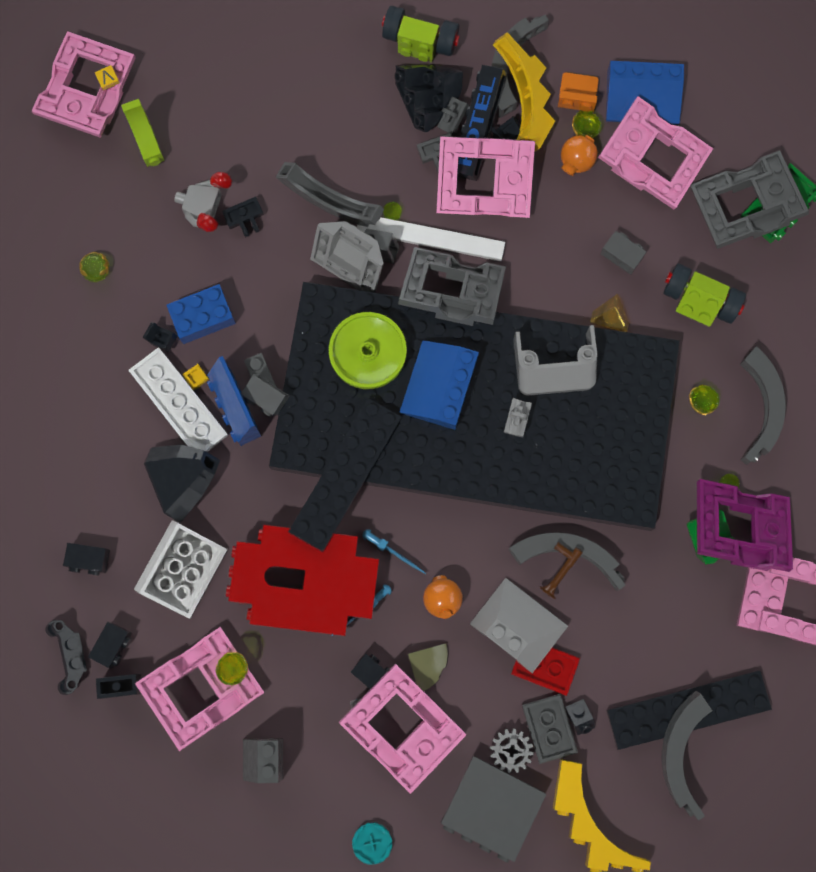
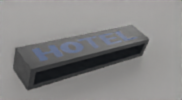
(481, 115)

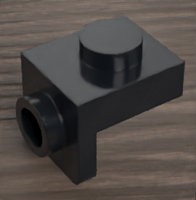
(507, 130)
(159, 337)
(581, 717)

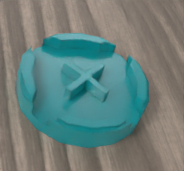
(372, 843)

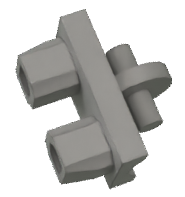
(517, 417)

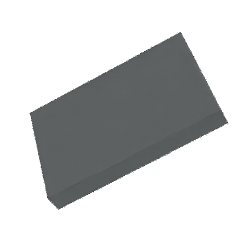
(549, 729)

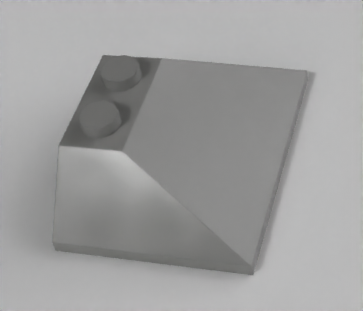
(348, 254)
(519, 625)

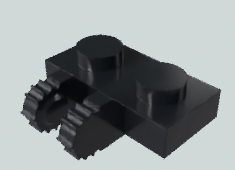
(243, 213)

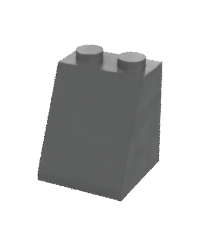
(263, 760)

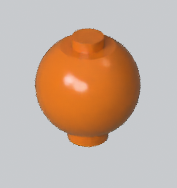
(578, 154)
(442, 597)

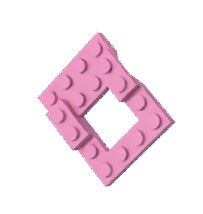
(76, 107)
(634, 138)
(511, 178)
(764, 601)
(205, 657)
(422, 748)

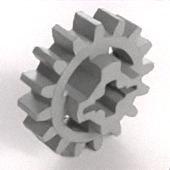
(511, 759)

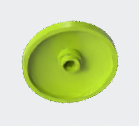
(367, 350)

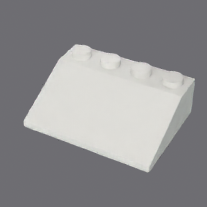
(180, 569)

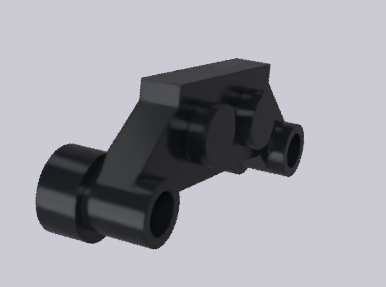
(71, 654)

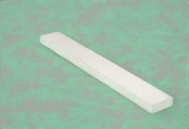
(440, 239)

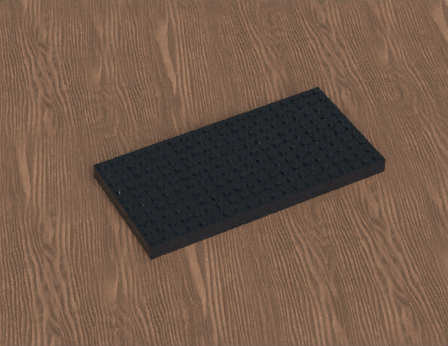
(581, 451)

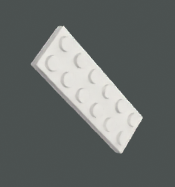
(177, 401)

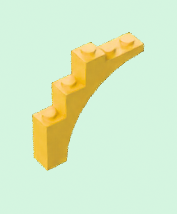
(533, 95)
(600, 850)

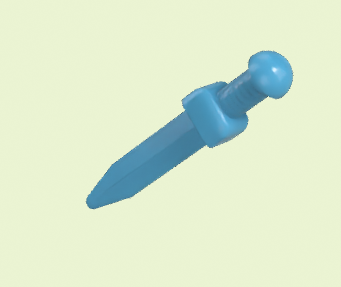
(382, 544)
(378, 596)

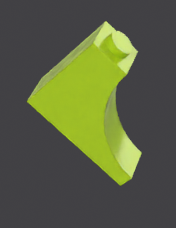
(143, 132)

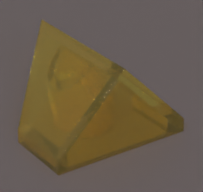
(611, 315)

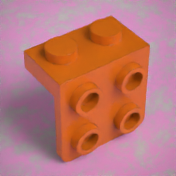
(578, 92)

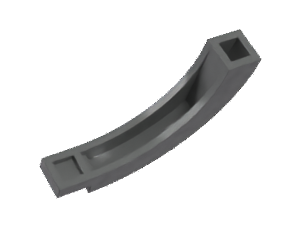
(520, 33)
(326, 198)
(773, 396)
(591, 551)
(673, 749)

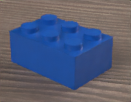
(200, 314)

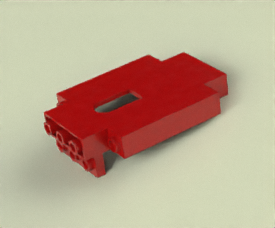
(333, 587)

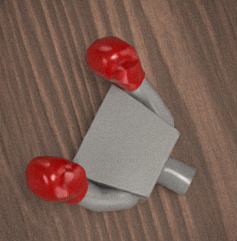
(203, 200)

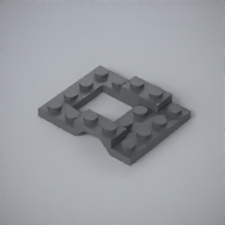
(774, 190)
(478, 293)

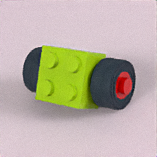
(419, 37)
(703, 296)

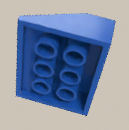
(653, 82)
(439, 383)
(233, 403)

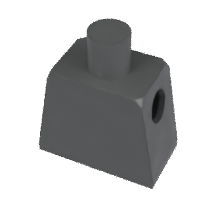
(387, 244)

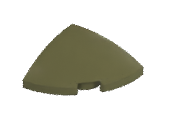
(428, 665)

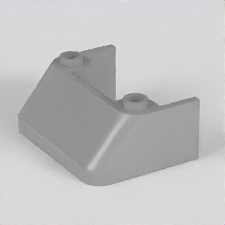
(556, 377)

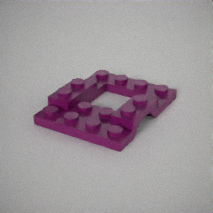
(770, 527)

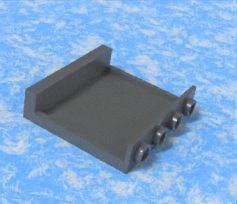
(493, 809)

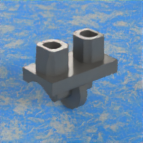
(452, 116)

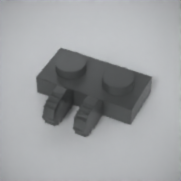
(430, 150)

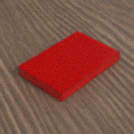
(553, 672)

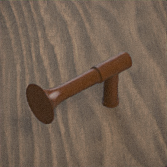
(572, 558)

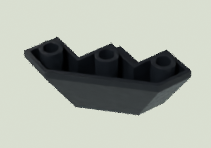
(427, 91)
(179, 477)

